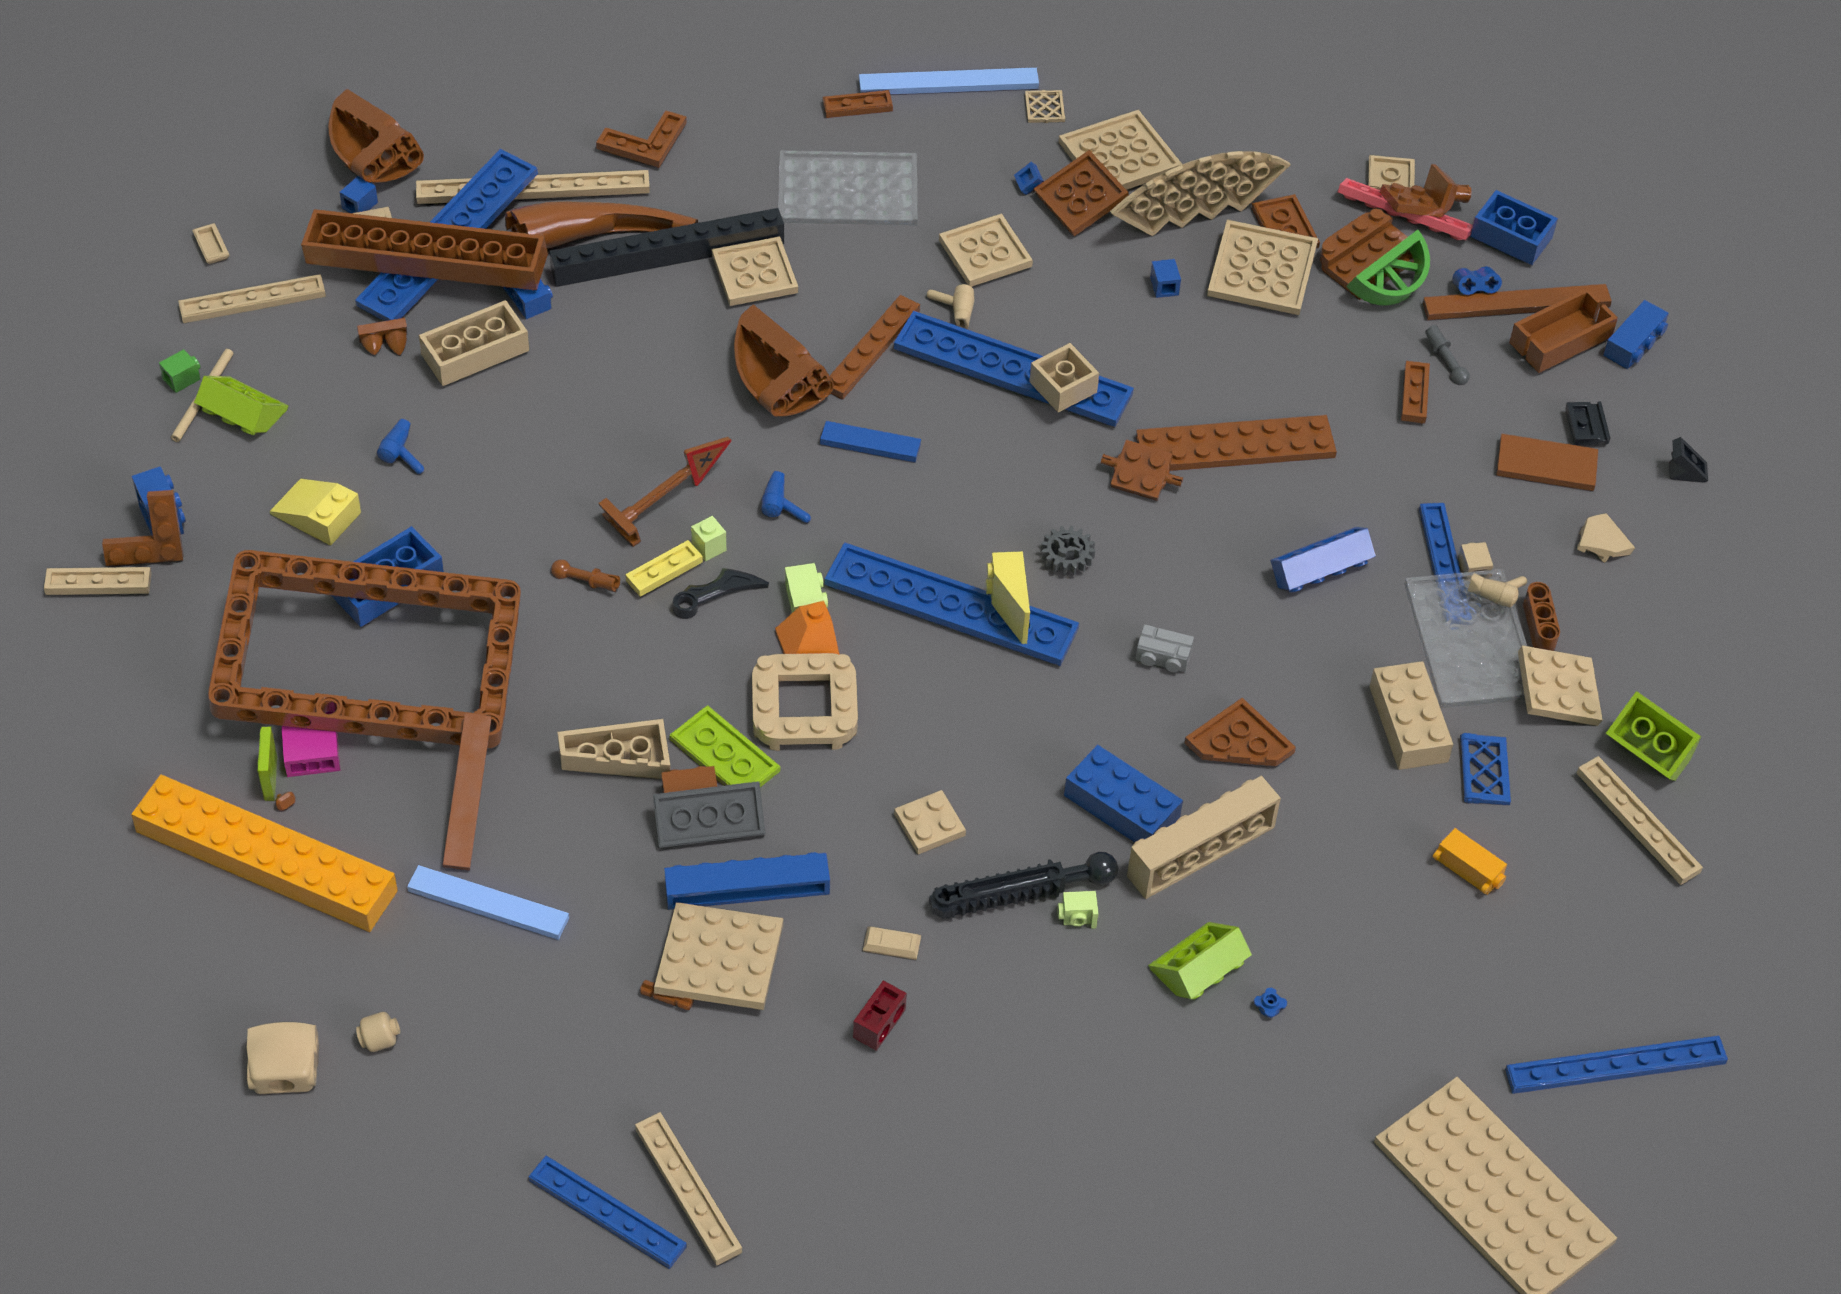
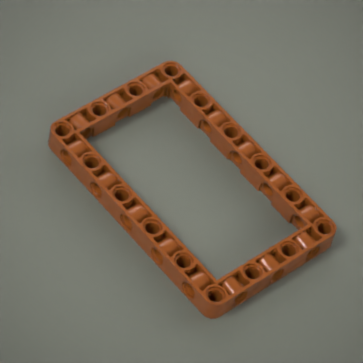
(371, 583)

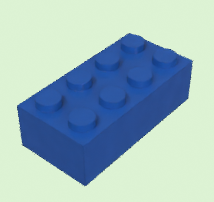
(403, 550)
(1121, 795)

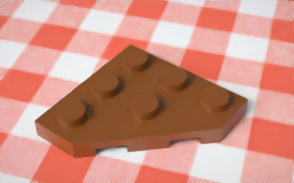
(1240, 736)

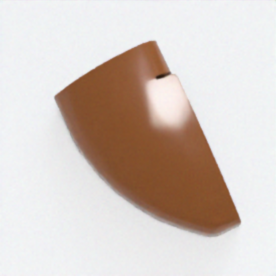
(371, 140)
(777, 366)

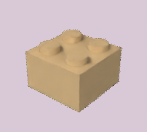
(1064, 377)

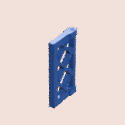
(1486, 795)

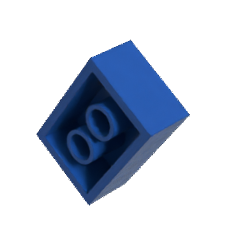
(1514, 227)

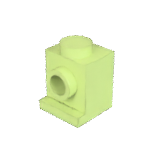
(1078, 908)

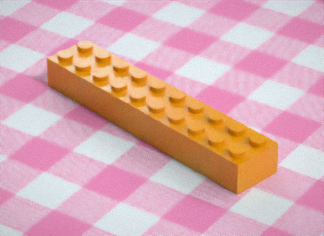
(265, 853)

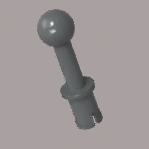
(1459, 374)

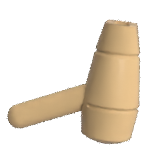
(961, 301)
(1496, 591)

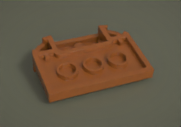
(1359, 246)

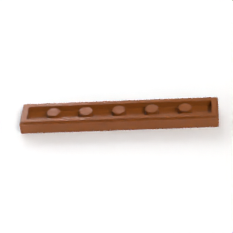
(467, 791)

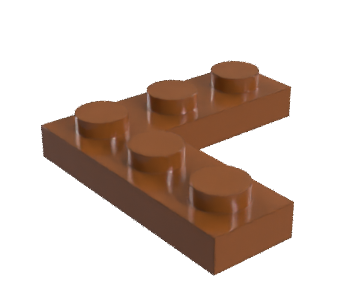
(646, 151)
(161, 546)

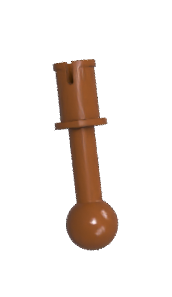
(562, 569)

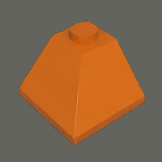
(808, 631)

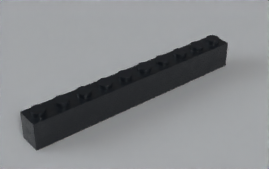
(661, 247)

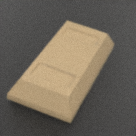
(211, 243)
(892, 943)

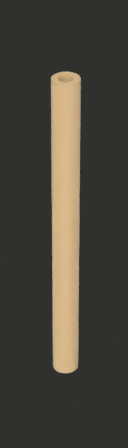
(194, 408)

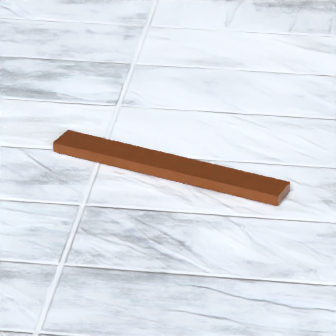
(1505, 302)

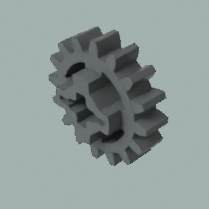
(1067, 550)

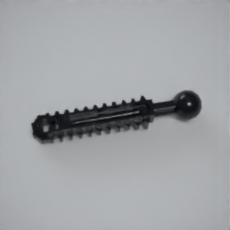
(1019, 885)

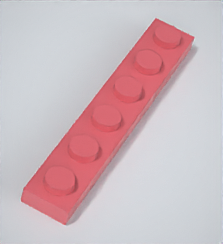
(1372, 197)

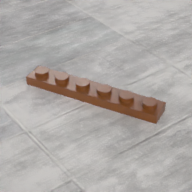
(872, 346)

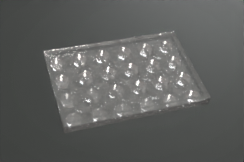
(848, 187)
(1467, 640)

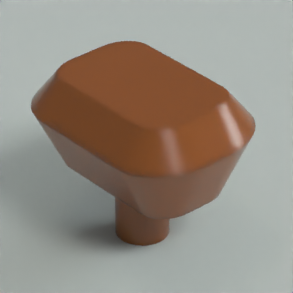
(285, 800)

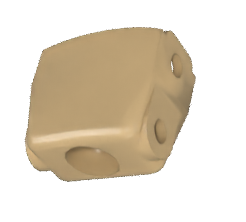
(282, 1057)

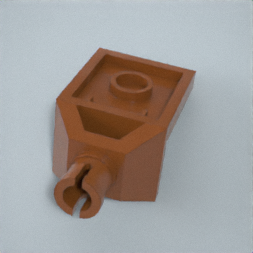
(1432, 200)

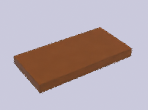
(1547, 462)

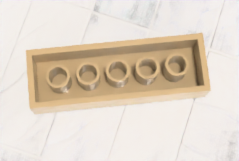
(1203, 836)

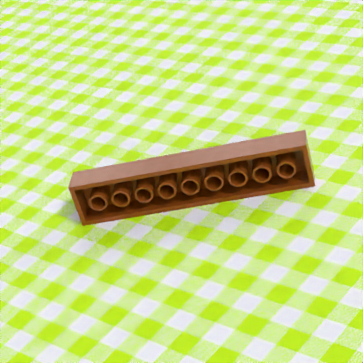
(425, 249)

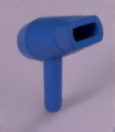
(393, 446)
(774, 501)

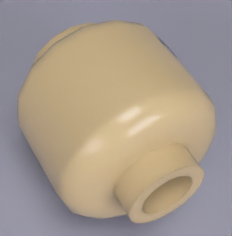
(377, 1031)

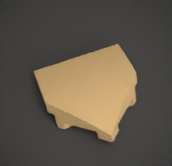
(1604, 538)

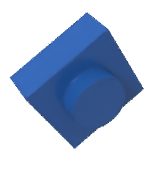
(1028, 178)

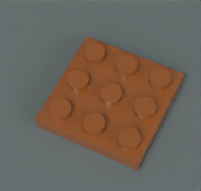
(1081, 192)

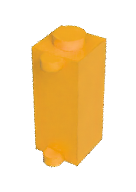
(1471, 861)

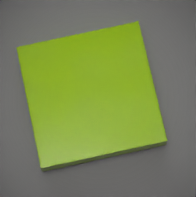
(267, 763)

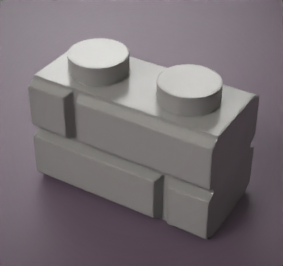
(1164, 648)

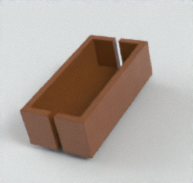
(1563, 330)

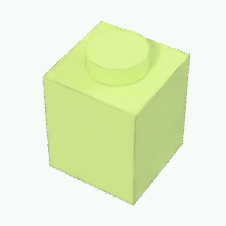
(709, 538)

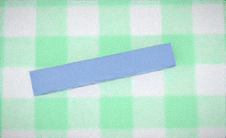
(488, 902)

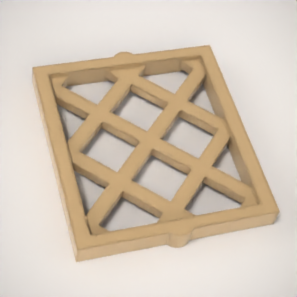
(1046, 118)

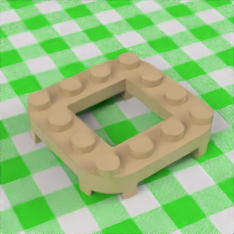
(831, 729)

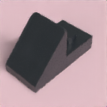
(1687, 463)

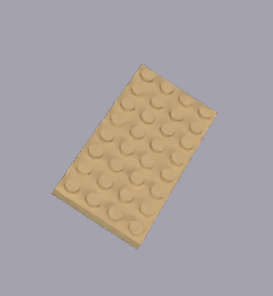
(1495, 1190)

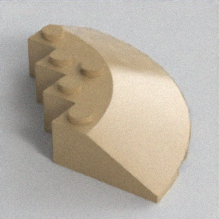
(1201, 188)

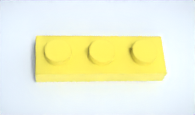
(664, 568)

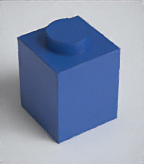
(358, 196)
(1165, 278)

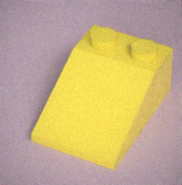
(318, 509)
(1009, 591)

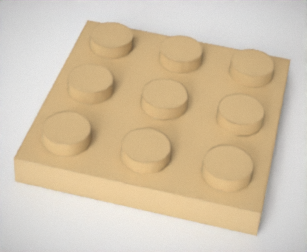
(985, 250)
(754, 271)
(1559, 685)

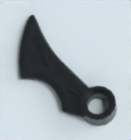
(727, 582)

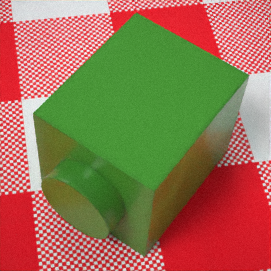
(180, 370)

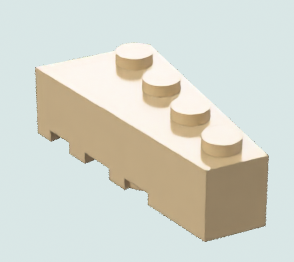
(618, 749)

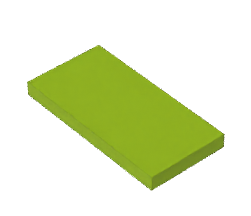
(716, 743)

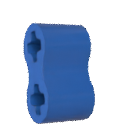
(1477, 280)

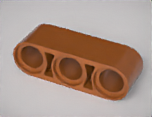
(1541, 616)

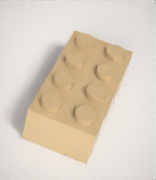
(474, 343)
(1411, 715)

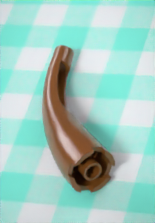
(576, 220)

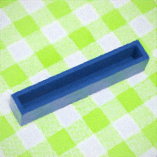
(748, 880)

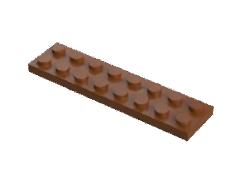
(1243, 442)

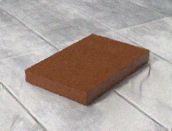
(1283, 215)

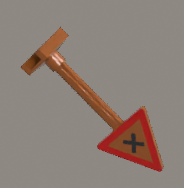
(699, 462)

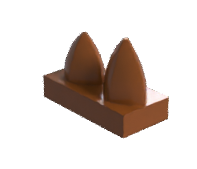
(392, 330)

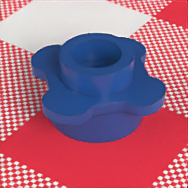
(1266, 1008)

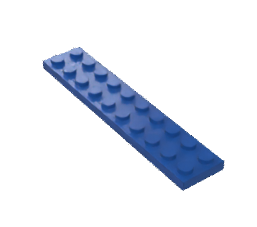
(473, 206)
(999, 364)
(946, 602)

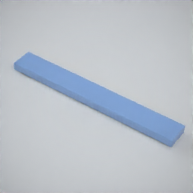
(950, 81)

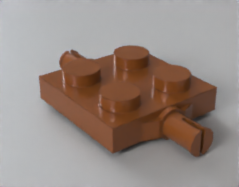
(1141, 470)

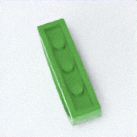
(1375, 293)

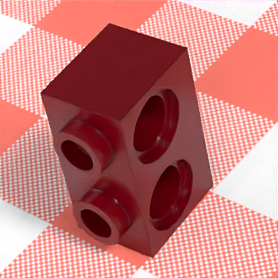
(879, 1015)

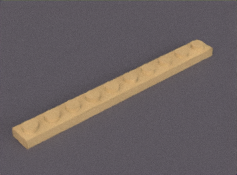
(548, 186)

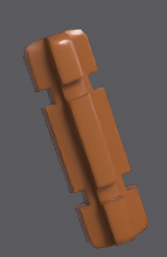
(647, 989)

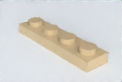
(97, 580)

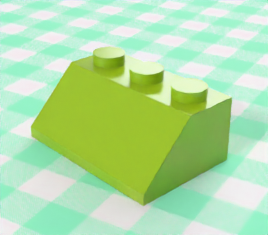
(239, 404)
(1654, 736)
(1201, 959)

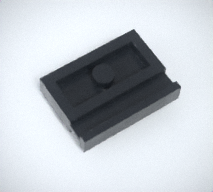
(1587, 423)

